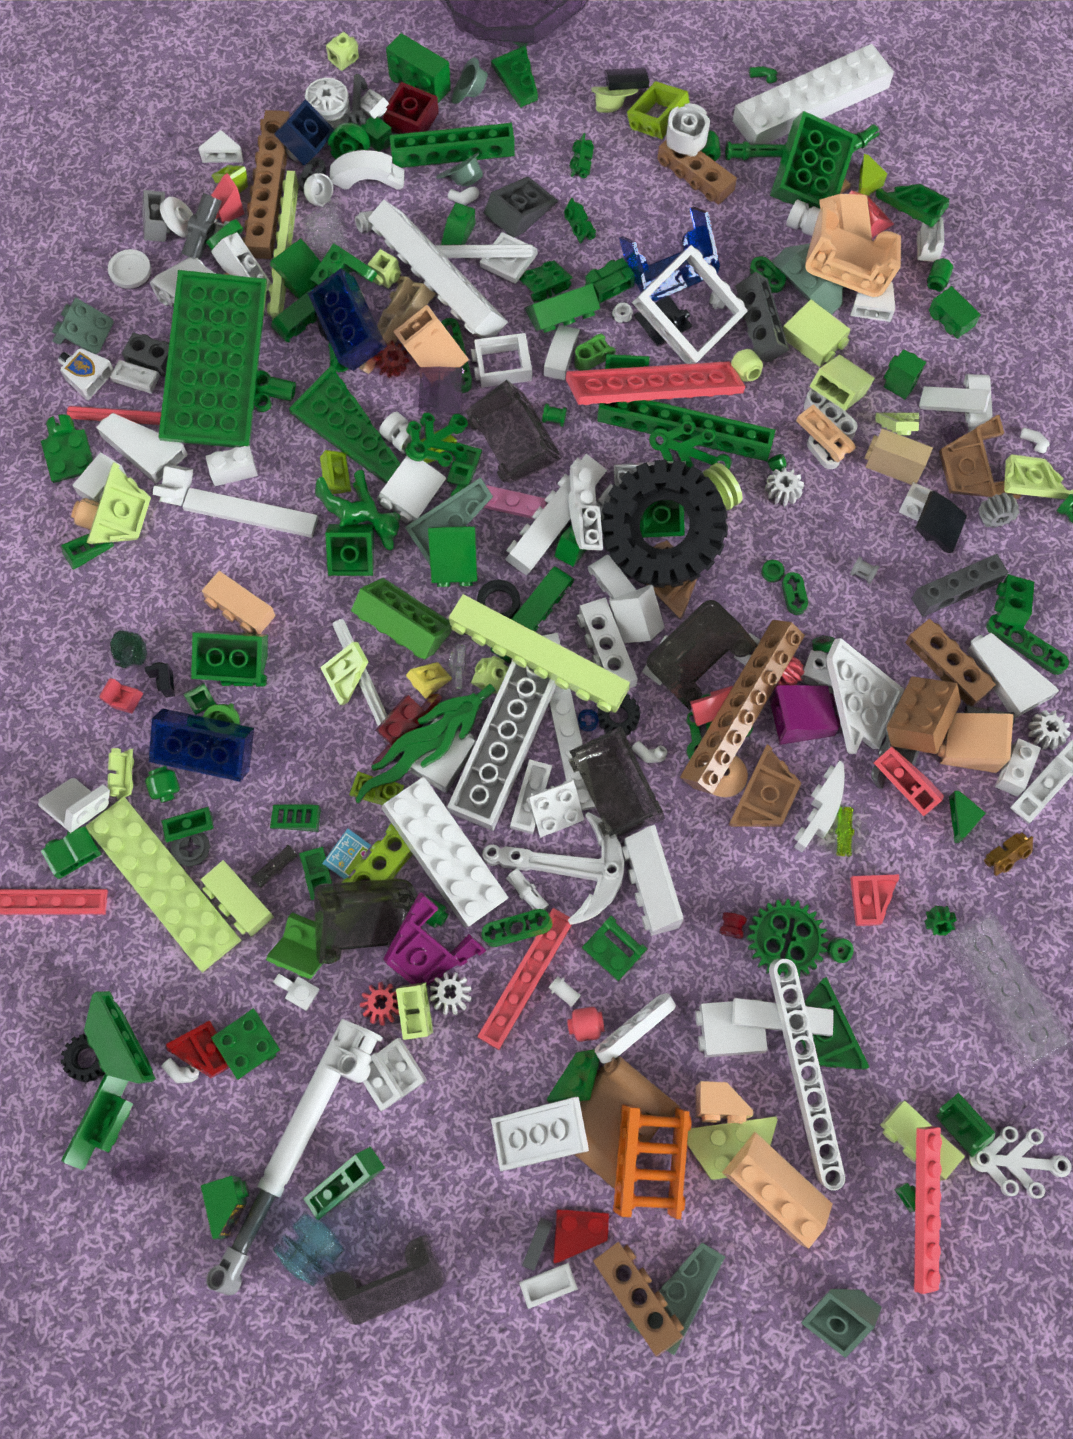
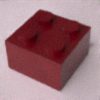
(410, 110)

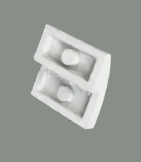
(403, 1068)

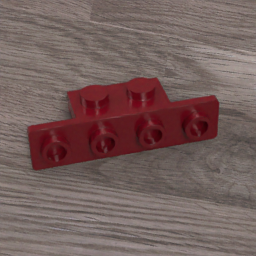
(403, 720)

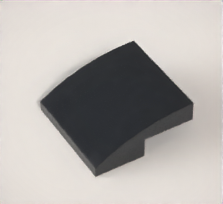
(627, 78)
(941, 521)

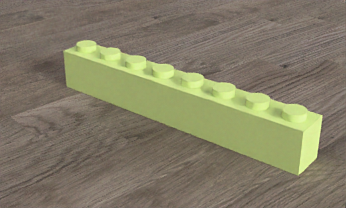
(539, 654)

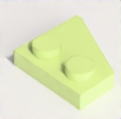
(345, 671)

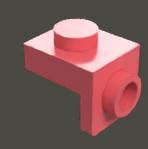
(120, 696)

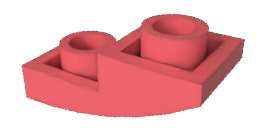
(706, 708)

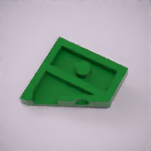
(577, 1078)

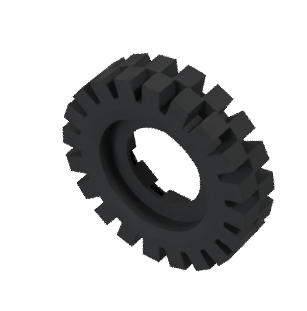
(657, 483)

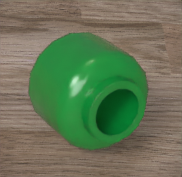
(162, 784)

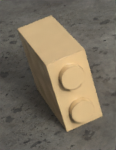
(897, 456)

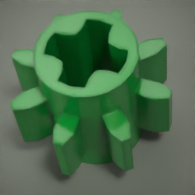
(940, 920)

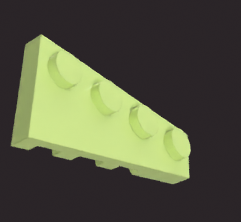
(899, 422)

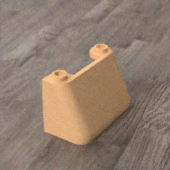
(851, 259)

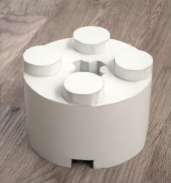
(687, 129)

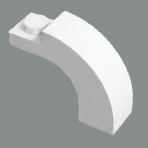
(365, 165)

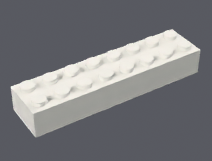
(816, 92)
(437, 271)
(501, 747)

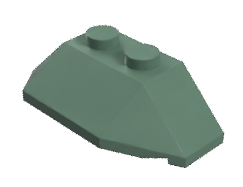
(823, 292)

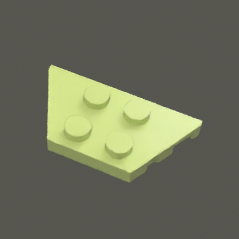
(1033, 478)
(119, 509)
(718, 1144)

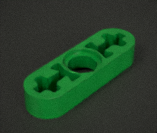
(501, 939)

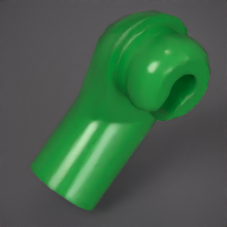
(763, 71)

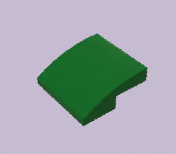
(296, 267)

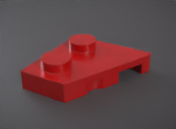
(199, 1050)

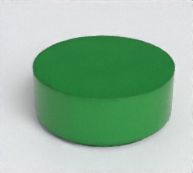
(772, 570)

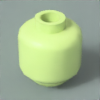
(747, 365)

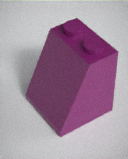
(803, 713)

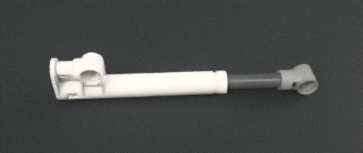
(346, 1057)

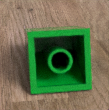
(453, 555)

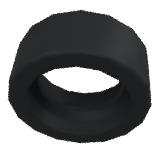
(504, 586)

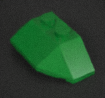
(115, 1041)

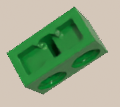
(1014, 601)

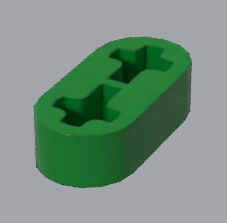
(229, 229)
(800, 592)

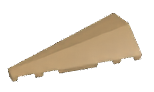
(404, 303)

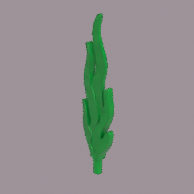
(439, 736)

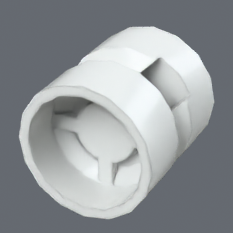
(803, 217)
(394, 431)

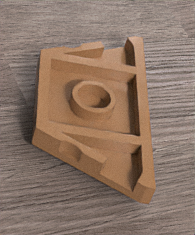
(677, 597)
(767, 794)

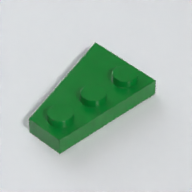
(516, 75)

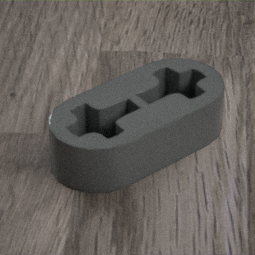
(308, 170)
(537, 1244)

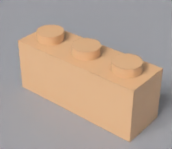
(238, 604)

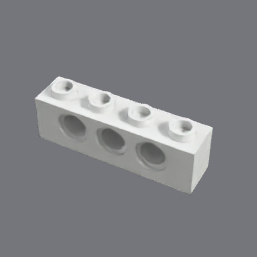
(600, 613)

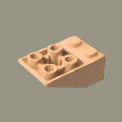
(430, 341)

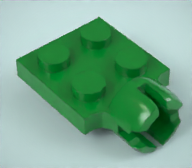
(66, 449)

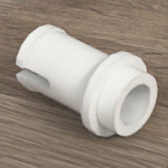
(564, 991)

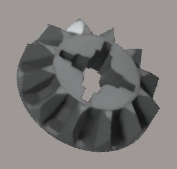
(182, 856)

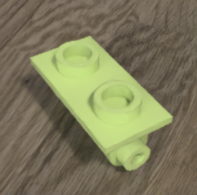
(121, 782)

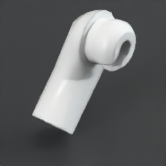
(1037, 437)
(650, 755)
(180, 1074)

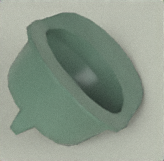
(470, 82)
(465, 172)

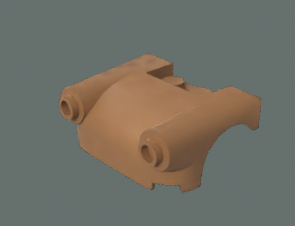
(618, 1085)

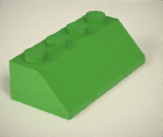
(401, 617)

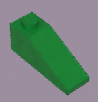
(344, 1182)

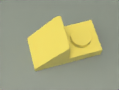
(428, 678)

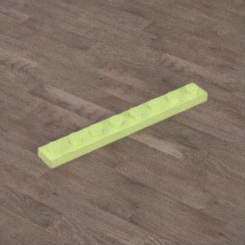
(284, 240)

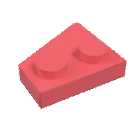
(871, 897)

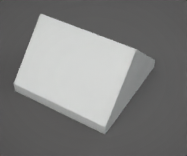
(637, 615)

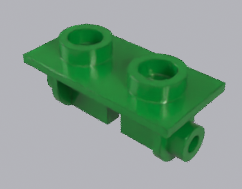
(582, 151)
(578, 221)

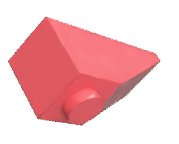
(909, 781)

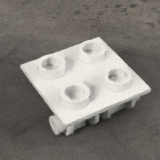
(556, 808)

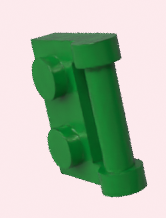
(608, 954)

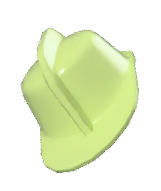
(611, 100)

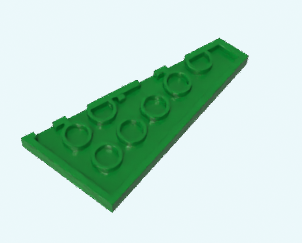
(339, 419)

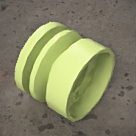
(725, 484)

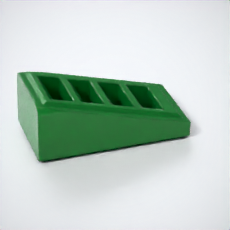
(82, 557)
(313, 826)

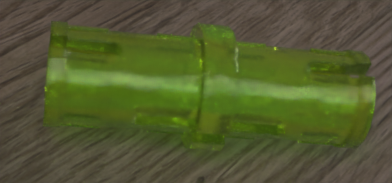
(844, 831)

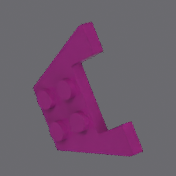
(418, 954)

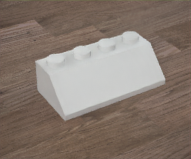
(652, 881)

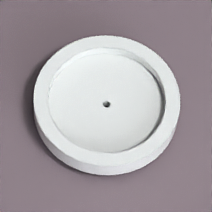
(176, 215)
(129, 268)

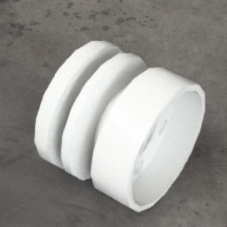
(329, 99)

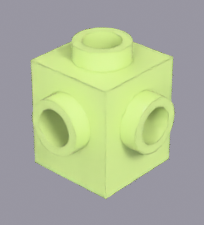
(342, 51)
(386, 267)
(491, 672)

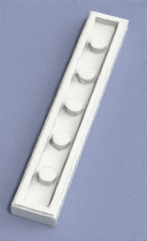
(250, 512)

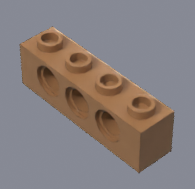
(699, 172)
(936, 659)
(657, 1339)

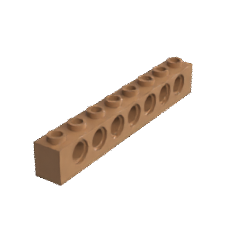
(267, 187)
(742, 706)

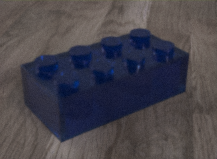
(347, 320)
(201, 744)

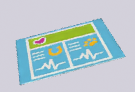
(346, 854)

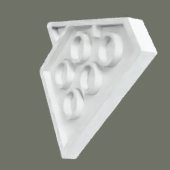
(862, 696)

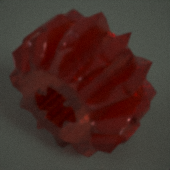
(399, 360)

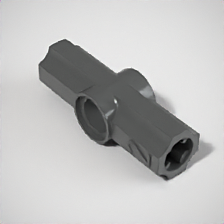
(201, 226)

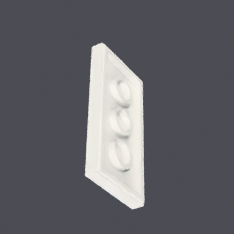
(539, 1134)

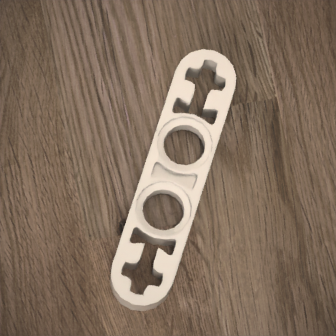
(635, 1028)

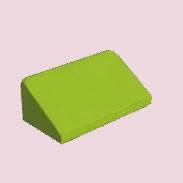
(335, 471)

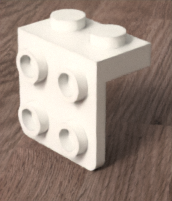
(74, 804)

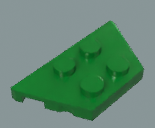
(917, 202)
(841, 1048)

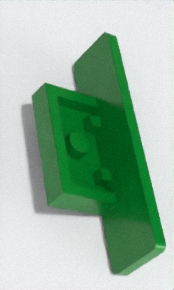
(100, 1122)

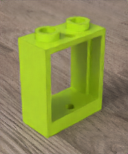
(662, 95)

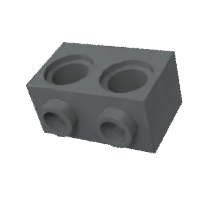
(144, 352)

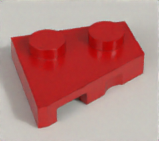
(578, 1232)

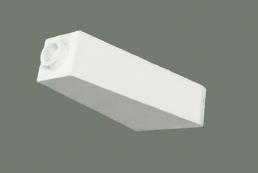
(141, 446)
(1016, 681)

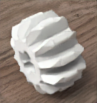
(776, 488)
(1039, 726)
(459, 992)

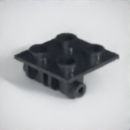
(677, 316)

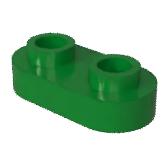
(769, 271)

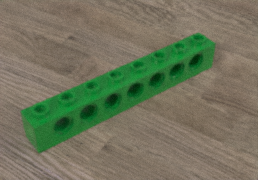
(731, 435)

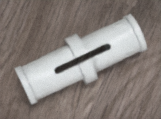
(526, 890)

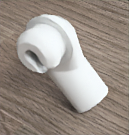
(464, 197)

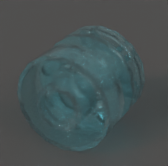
(306, 1252)

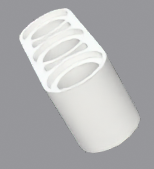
(979, 382)
(840, 416)
(610, 577)

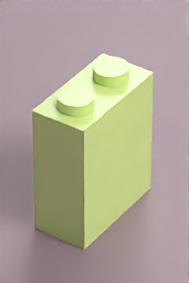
(816, 333)
(842, 382)

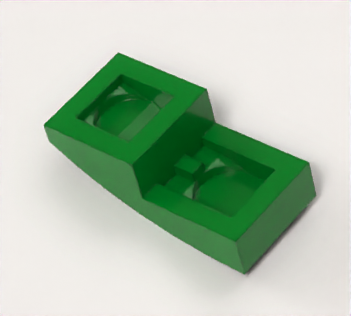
(465, 467)
(314, 870)

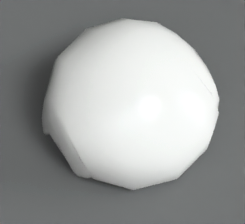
(318, 189)

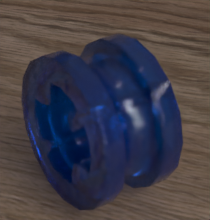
(582, 724)

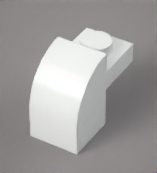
(174, 484)

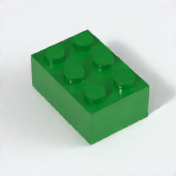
(418, 66)

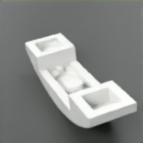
(1045, 785)

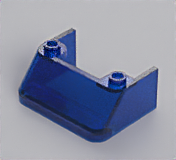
(685, 275)

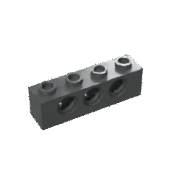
(762, 317)
(959, 585)

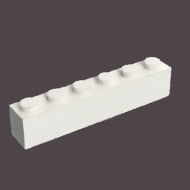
(548, 521)

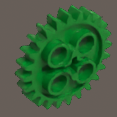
(765, 932)

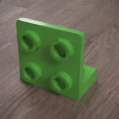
(297, 947)

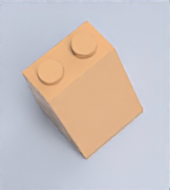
(978, 741)

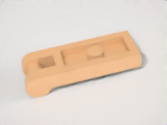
(825, 433)

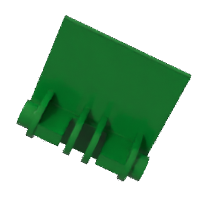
(546, 278)
(246, 1044)

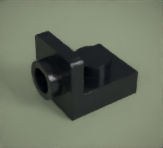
(164, 678)

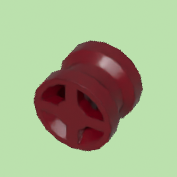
(732, 925)

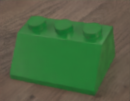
(563, 308)
(229, 656)

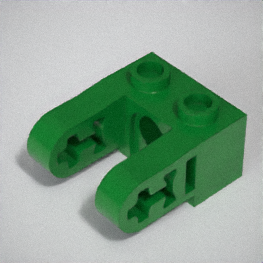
(339, 258)

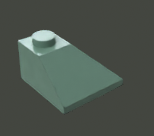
(843, 1318)

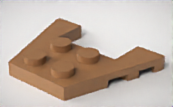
(967, 462)

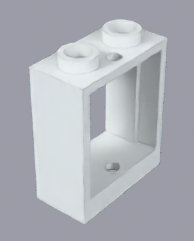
(498, 345)

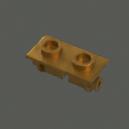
(1017, 848)

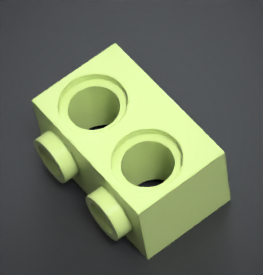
(414, 1011)

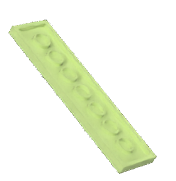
(163, 884)

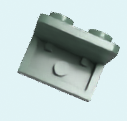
(82, 326)

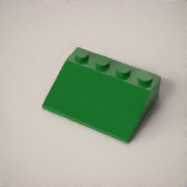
(813, 161)

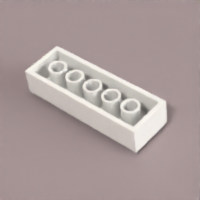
(444, 852)

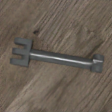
(356, 113)

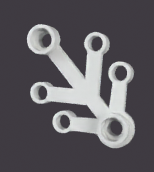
(1015, 1162)

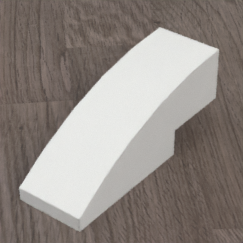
(561, 352)

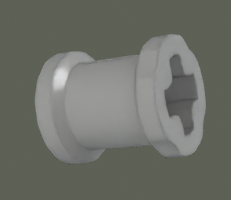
(864, 570)

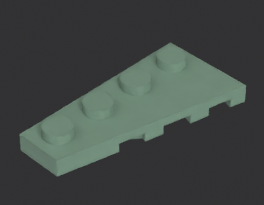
(453, 512)

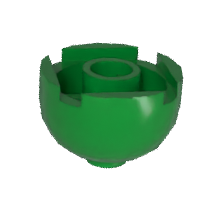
(348, 138)

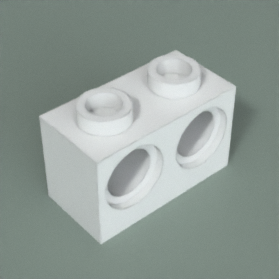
(1017, 771)

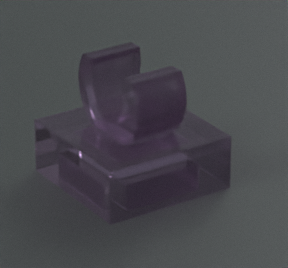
(954, 431)

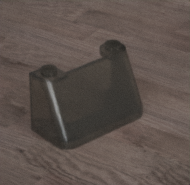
(513, 432)
(696, 648)
(616, 784)
(359, 915)
(390, 1292)

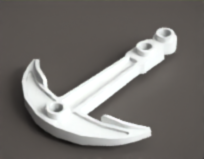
(578, 867)

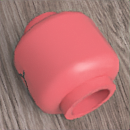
(586, 1024)

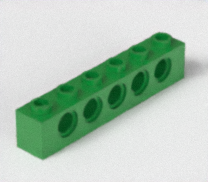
(452, 145)

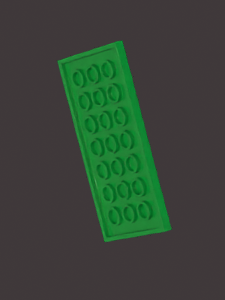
(213, 359)

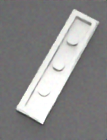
(766, 1016)

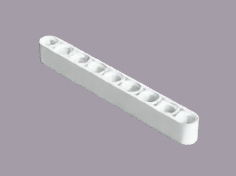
(815, 1083)

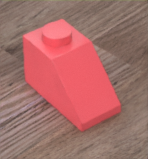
(231, 203)

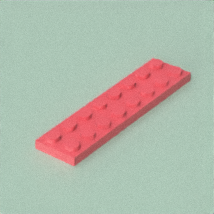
(654, 382)

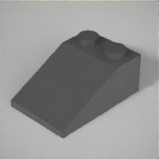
(518, 206)

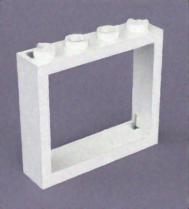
(666, 327)

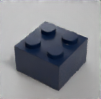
(304, 132)

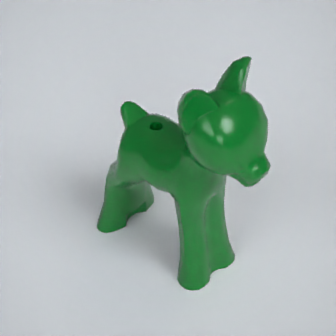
(357, 512)

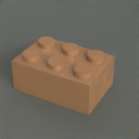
(924, 714)

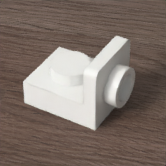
(914, 501)

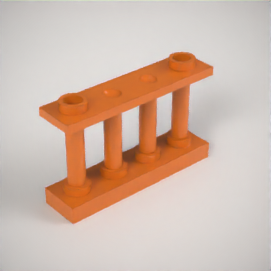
(630, 1147)

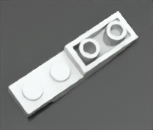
(583, 509)
(828, 802)

